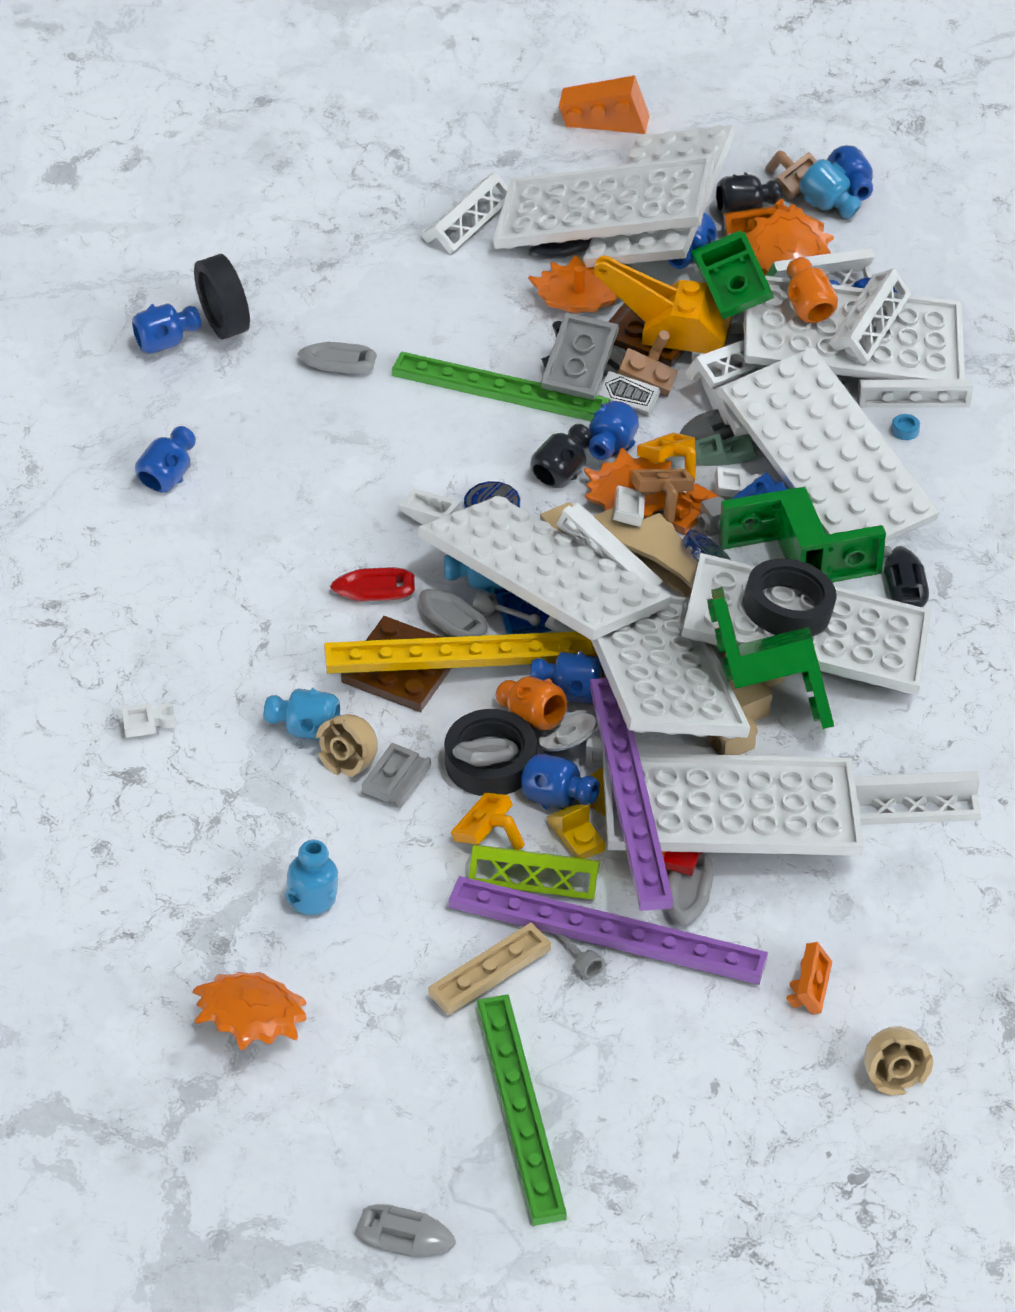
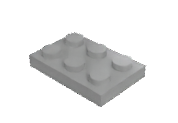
(579, 356)

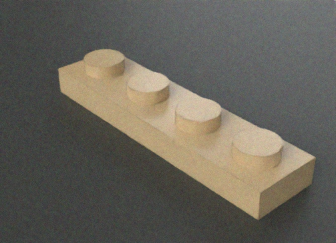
(489, 968)

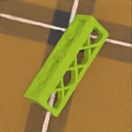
(536, 859)

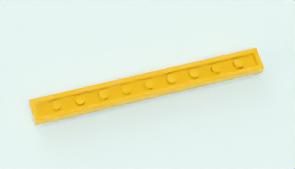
(452, 652)

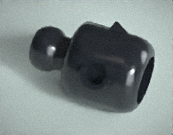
(745, 193)
(561, 456)

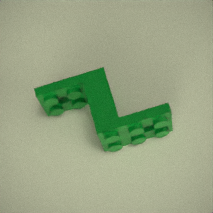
(732, 274)
(795, 524)
(770, 658)

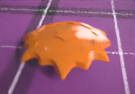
(787, 237)
(573, 288)
(618, 473)
(250, 1007)

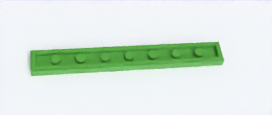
(493, 386)
(521, 1111)

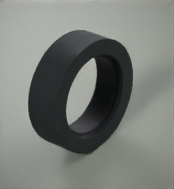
(221, 296)
(794, 575)
(489, 723)

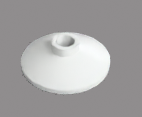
(569, 733)

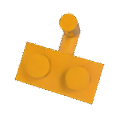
(670, 446)
(483, 816)

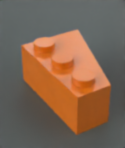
(605, 106)

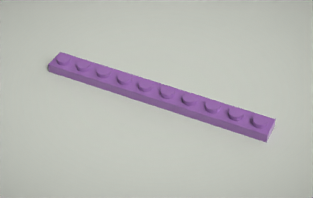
(631, 801)
(609, 930)

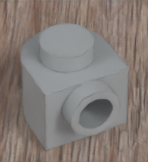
(710, 515)

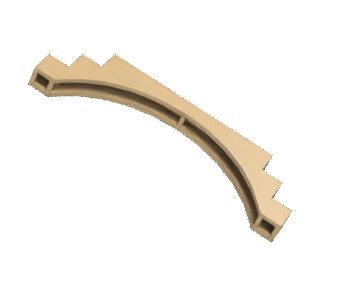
(665, 555)

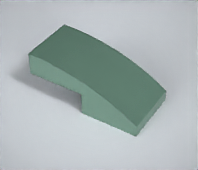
(717, 452)

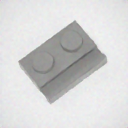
(396, 775)

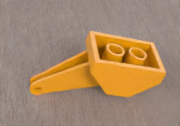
(680, 309)

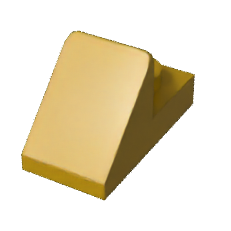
(576, 831)

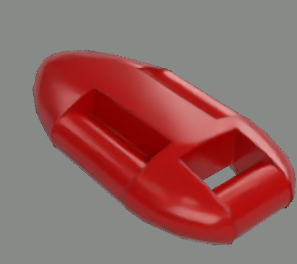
(375, 584)

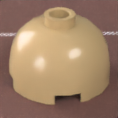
(347, 744)
(897, 1060)

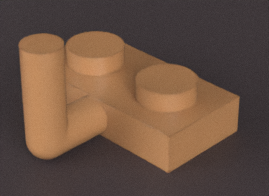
(792, 175)
(648, 368)
(663, 480)

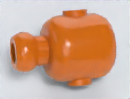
(810, 291)
(534, 700)

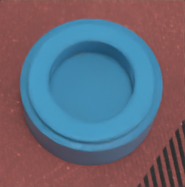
(905, 427)

